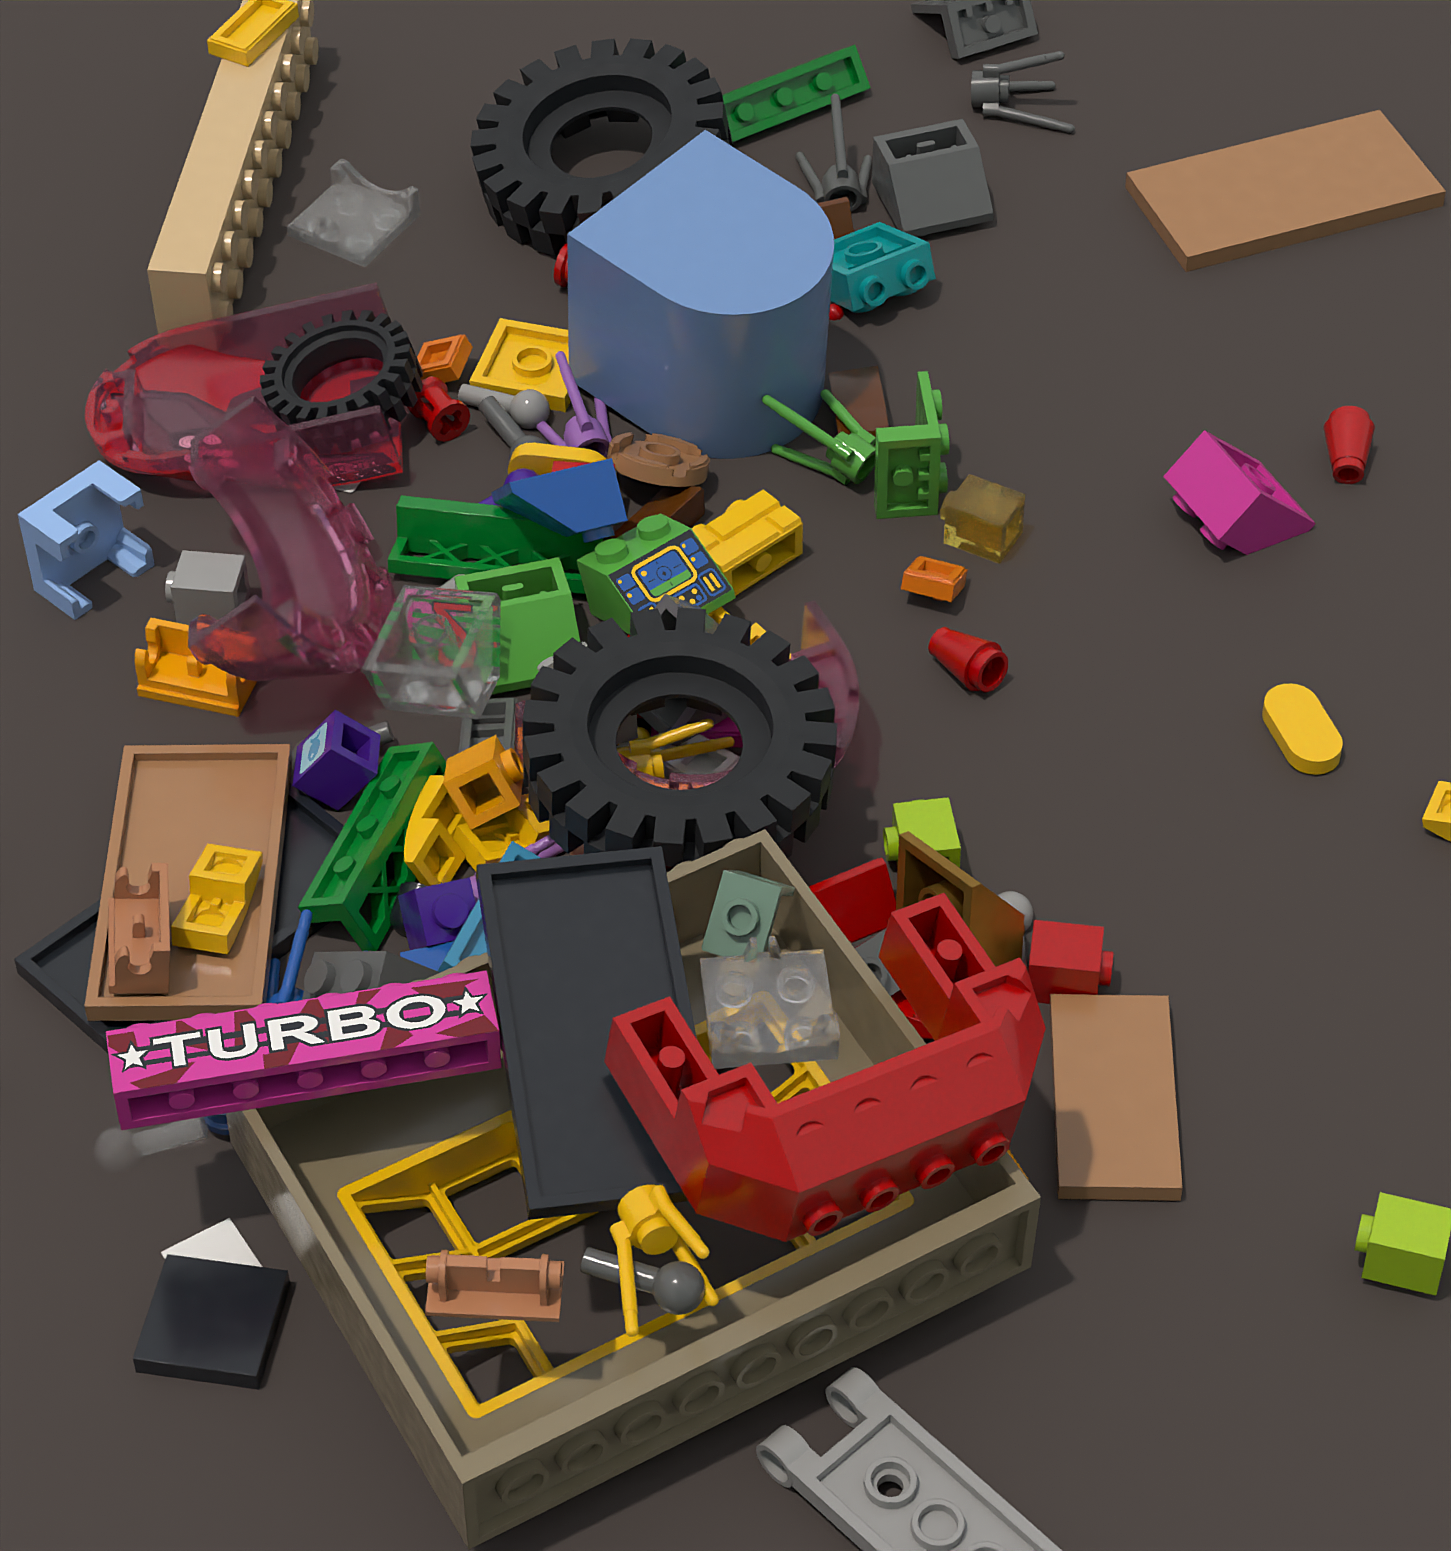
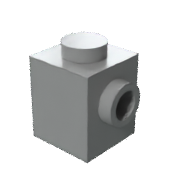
(207, 585)

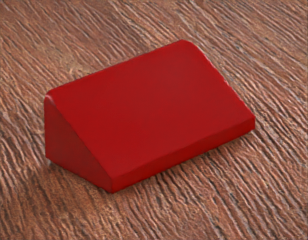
(858, 899)

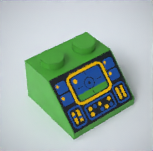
(647, 563)

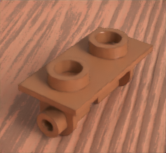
(494, 1287)

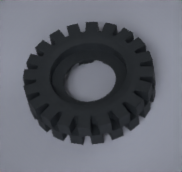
(518, 133)
(591, 691)

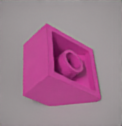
(1234, 497)

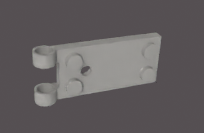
(940, 1499)

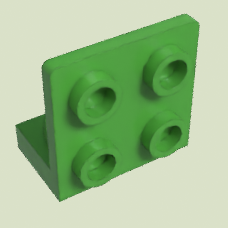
(909, 459)

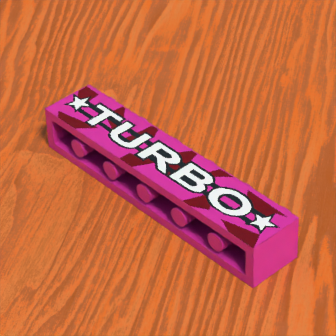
(303, 1049)

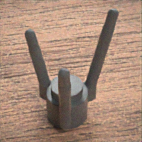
(992, 88)
(840, 178)

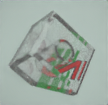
(438, 652)

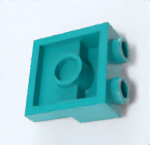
(878, 265)

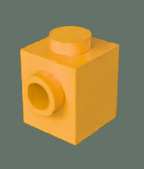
(484, 781)

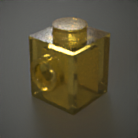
(983, 518)

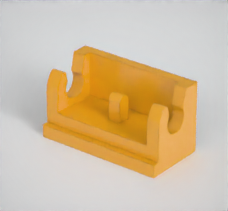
(175, 676)

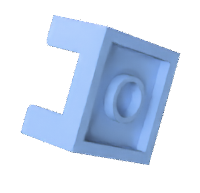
(78, 531)

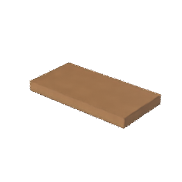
(1114, 1098)

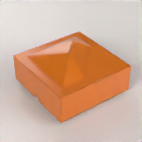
(444, 357)
(934, 579)

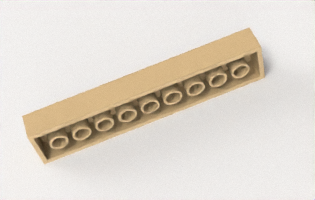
(230, 179)

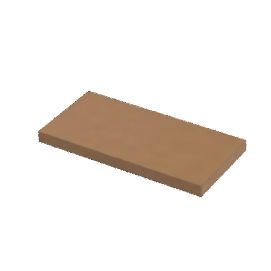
(1284, 190)
(167, 812)

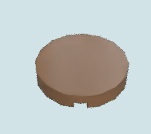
(659, 460)

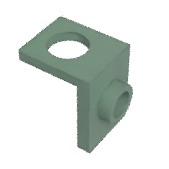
(743, 910)

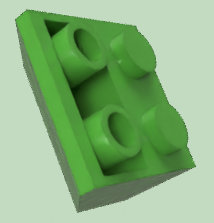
(534, 616)

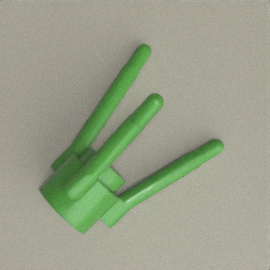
(850, 455)

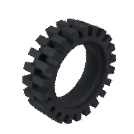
(334, 344)

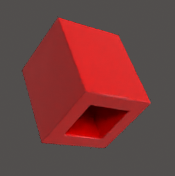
(1068, 959)

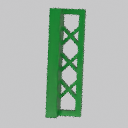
(794, 92)
(476, 531)
(369, 836)

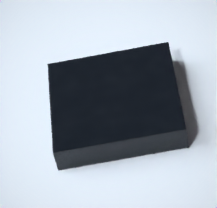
(212, 1321)

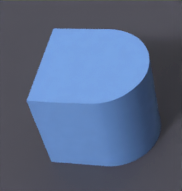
(703, 301)

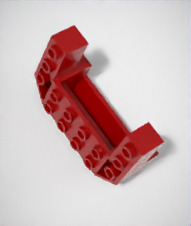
(862, 1136)

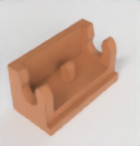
(139, 933)

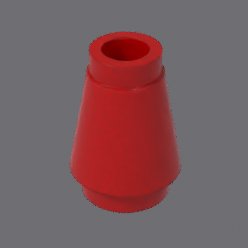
(1348, 442)
(969, 658)

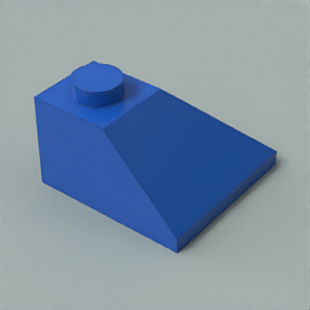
(569, 500)

